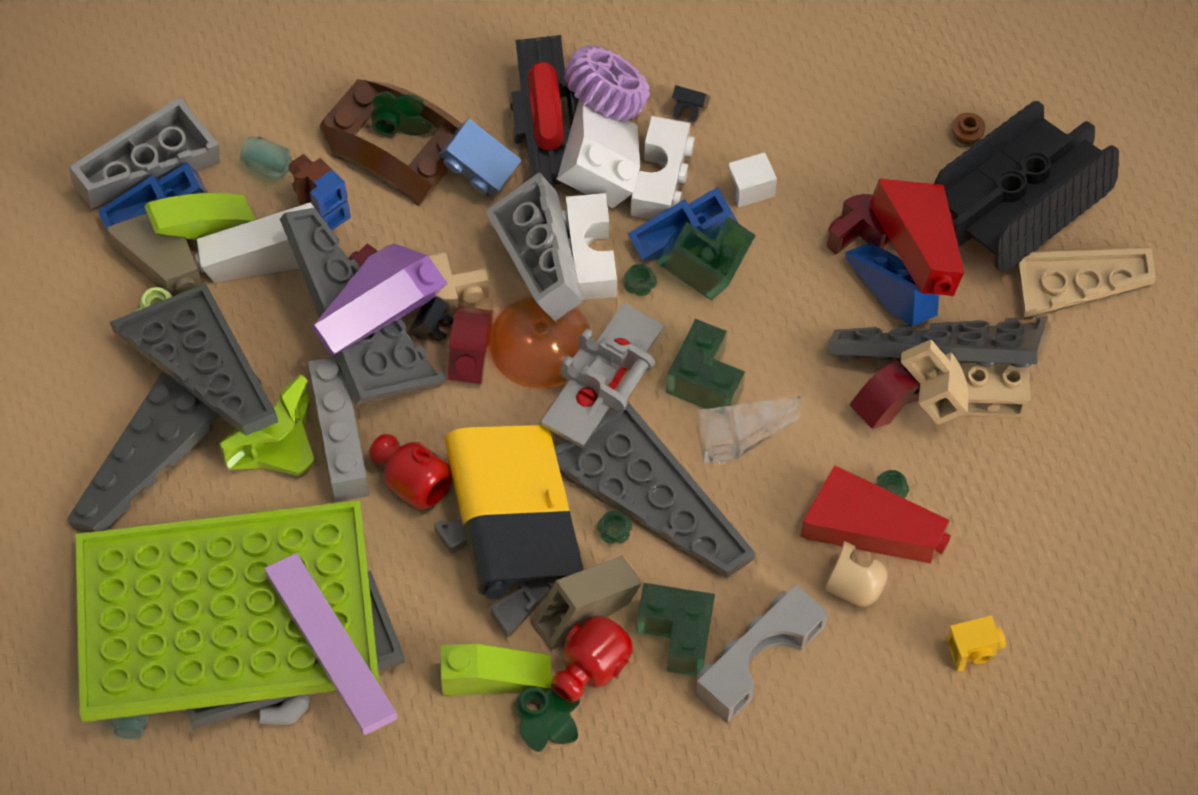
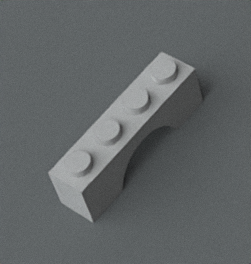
(338, 430)
(790, 622)

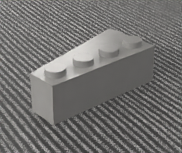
(146, 149)
(538, 243)

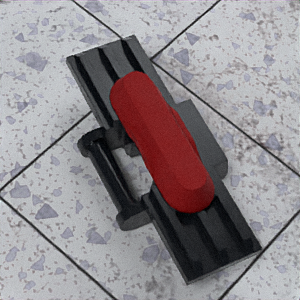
(539, 106)

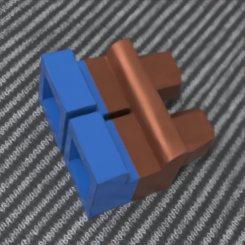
(322, 187)

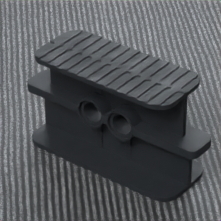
(1026, 184)

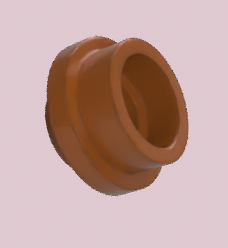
(968, 135)

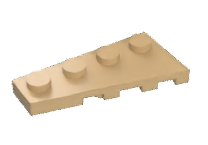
(1073, 277)

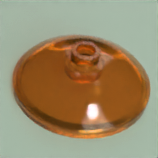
(532, 356)

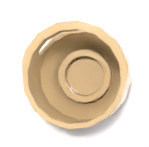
(857, 583)

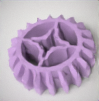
(606, 83)

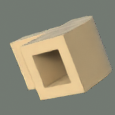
(461, 287)
(942, 381)

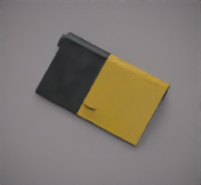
(512, 506)

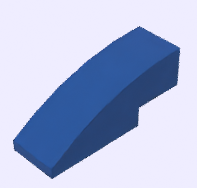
(131, 204)
(702, 213)

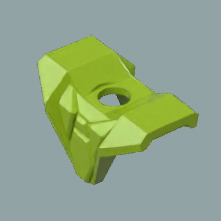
(279, 446)

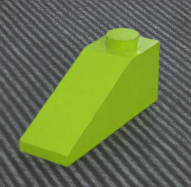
(492, 670)

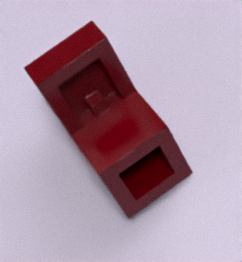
(856, 221)
(469, 343)
(886, 395)

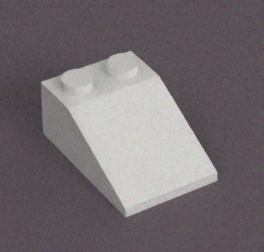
(601, 156)

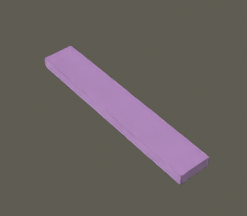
(330, 644)

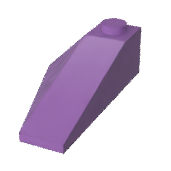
(379, 293)

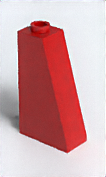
(921, 232)
(873, 519)

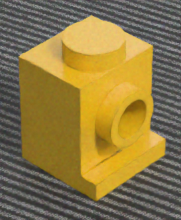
(974, 641)

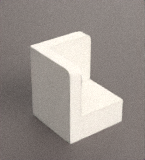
(753, 179)

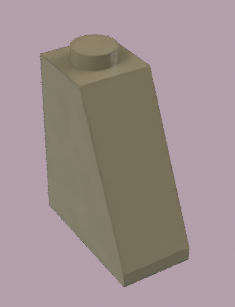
(159, 257)
(583, 595)

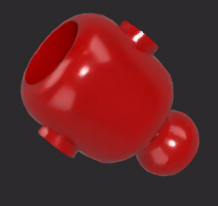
(412, 471)
(592, 657)

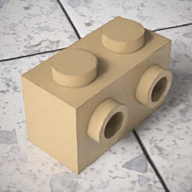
(997, 390)

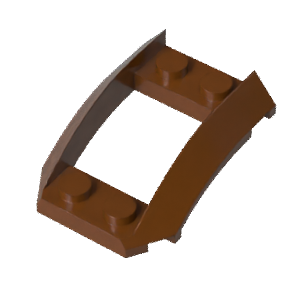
(355, 110)

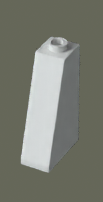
(248, 249)

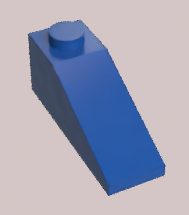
(892, 284)

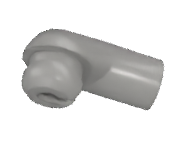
(286, 713)

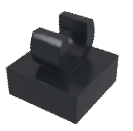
(691, 99)
(428, 320)

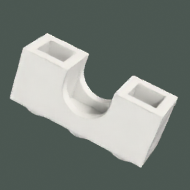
(667, 146)
(586, 222)

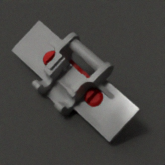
(599, 370)

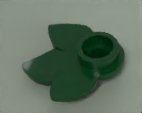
(398, 114)
(549, 722)

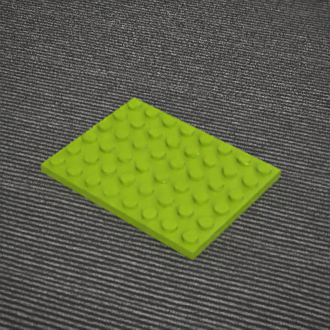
(193, 622)

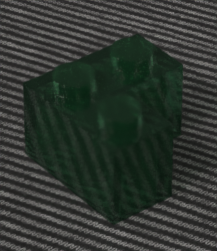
(706, 261)
(698, 372)
(681, 616)

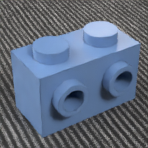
(479, 158)

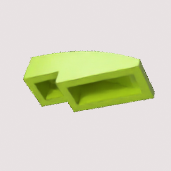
(198, 214)

